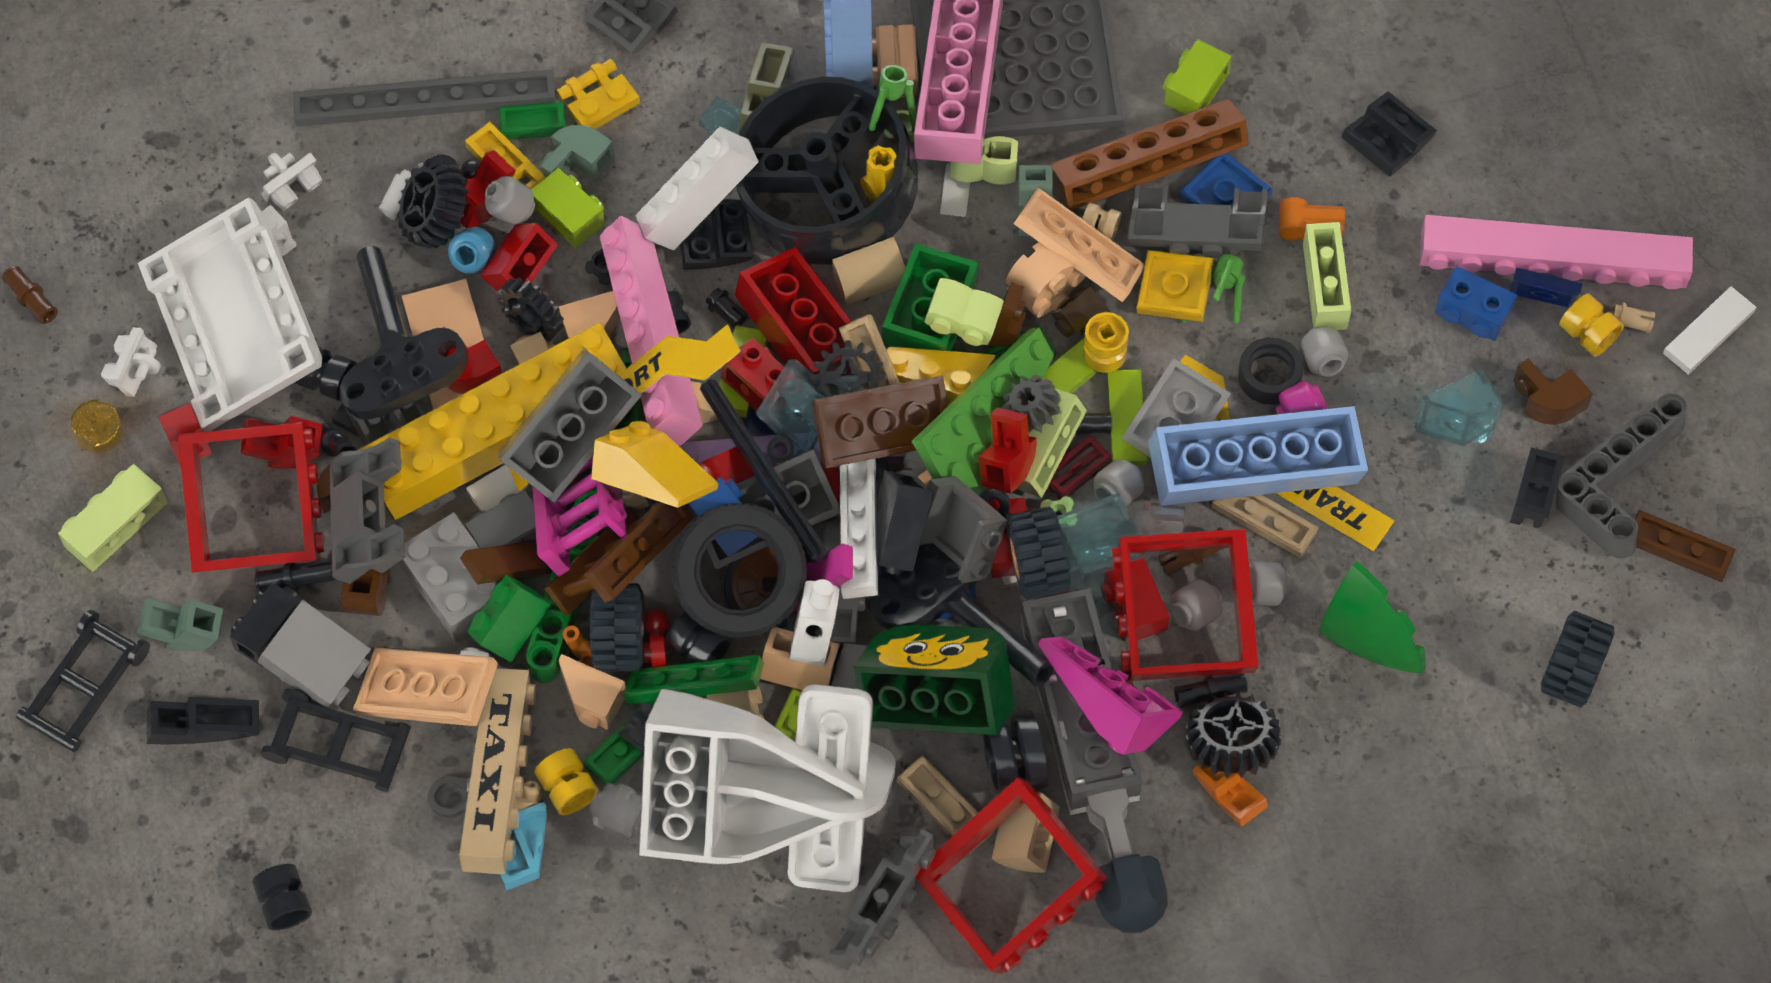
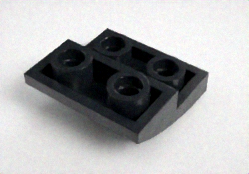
(719, 238)

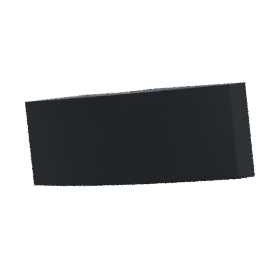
(201, 720)

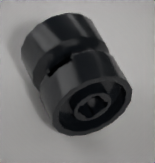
(329, 375)
(697, 642)
(283, 901)

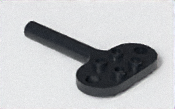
(404, 365)
(936, 590)

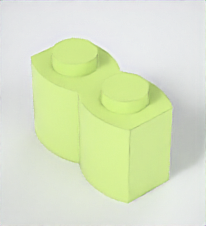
(996, 166)
(963, 312)

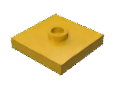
(1175, 286)

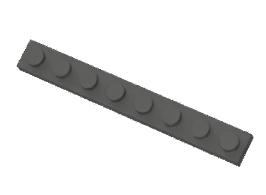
(423, 97)

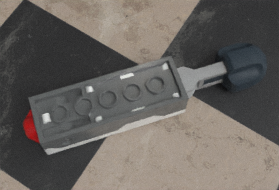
(1090, 771)

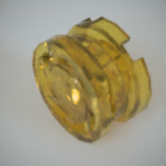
(96, 425)

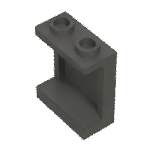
(963, 527)

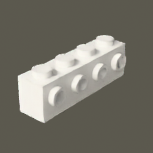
(696, 188)

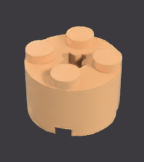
(1045, 279)

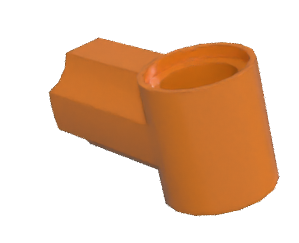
(1296, 213)

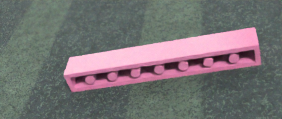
(1557, 250)
(646, 321)

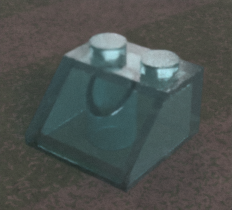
(1460, 411)

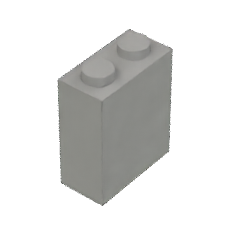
(315, 656)

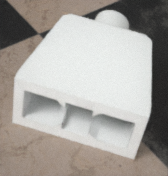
(817, 608)

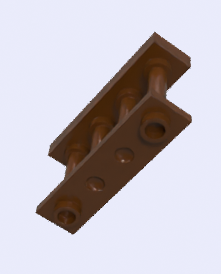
(613, 561)

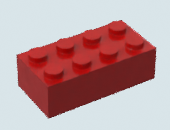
(793, 309)

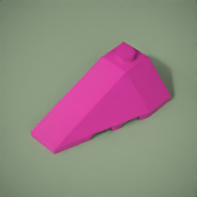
(1115, 708)

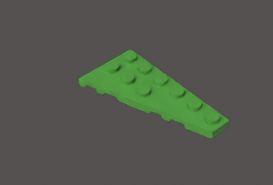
(964, 428)

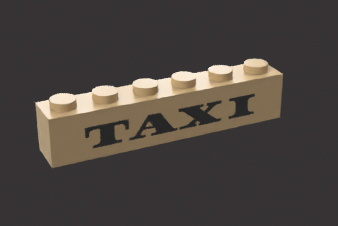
(496, 772)

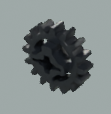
(530, 308)
(847, 361)

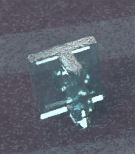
(789, 406)
(1094, 531)

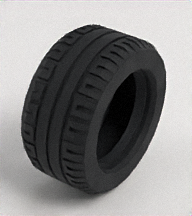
(790, 573)

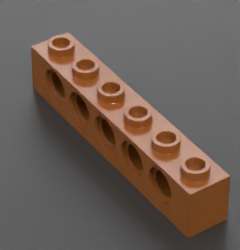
(1149, 154)

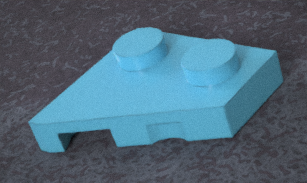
(528, 847)

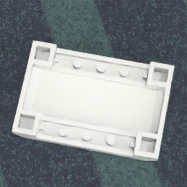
(231, 313)

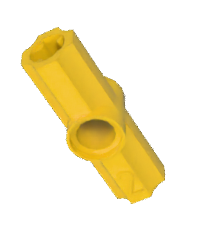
(880, 170)

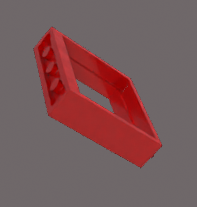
(194, 500)
(1242, 595)
(971, 835)

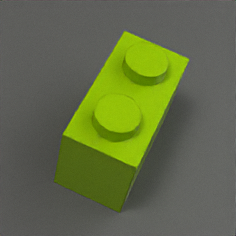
(1197, 78)
(568, 208)

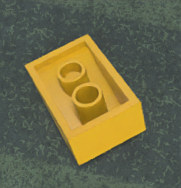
(649, 465)

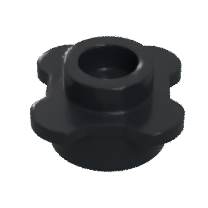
(595, 267)

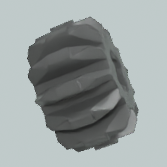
(1035, 399)

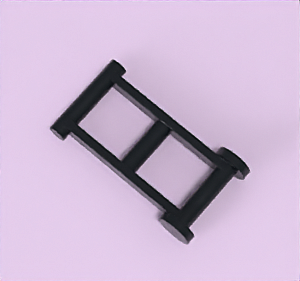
(87, 627)
(300, 702)

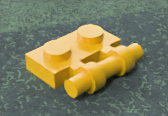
(604, 102)

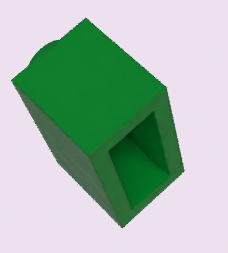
(508, 618)

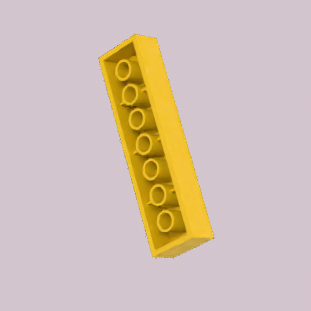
(469, 431)

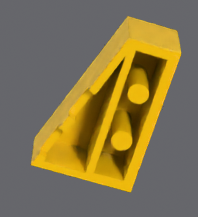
(957, 368)

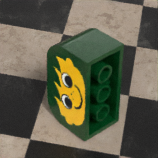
(937, 679)

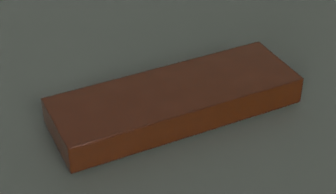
(1683, 546)
(513, 559)

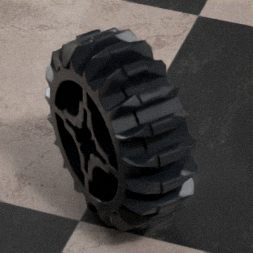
(432, 203)
(1212, 738)

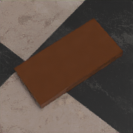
(876, 420)

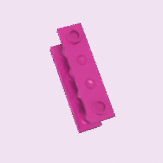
(553, 522)

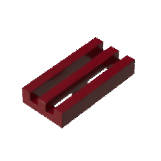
(1056, 484)

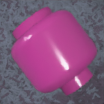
(1301, 398)

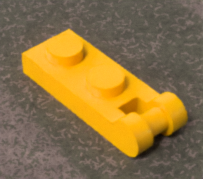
(489, 139)

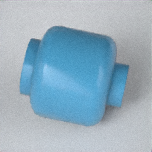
(471, 250)

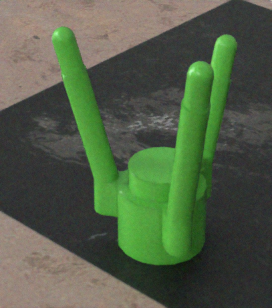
(892, 86)
(1225, 276)

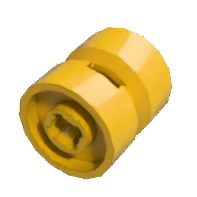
(1594, 327)
(1105, 342)
(568, 785)

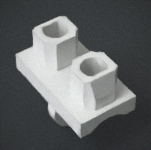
(279, 188)
(134, 362)

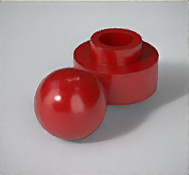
(656, 625)

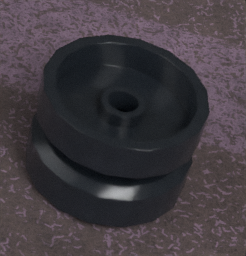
(1020, 752)

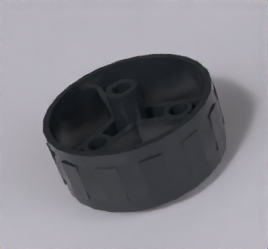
(827, 172)

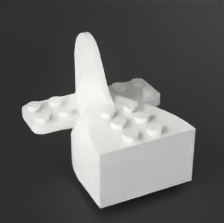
(738, 788)

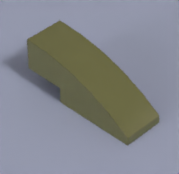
(767, 76)

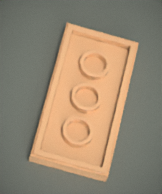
(1080, 244)
(440, 307)
(425, 686)

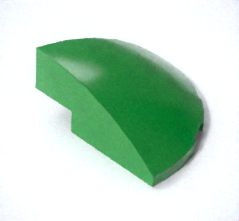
(1368, 626)

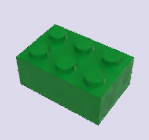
(906, 316)

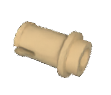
(1634, 317)

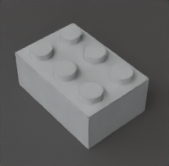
(442, 579)

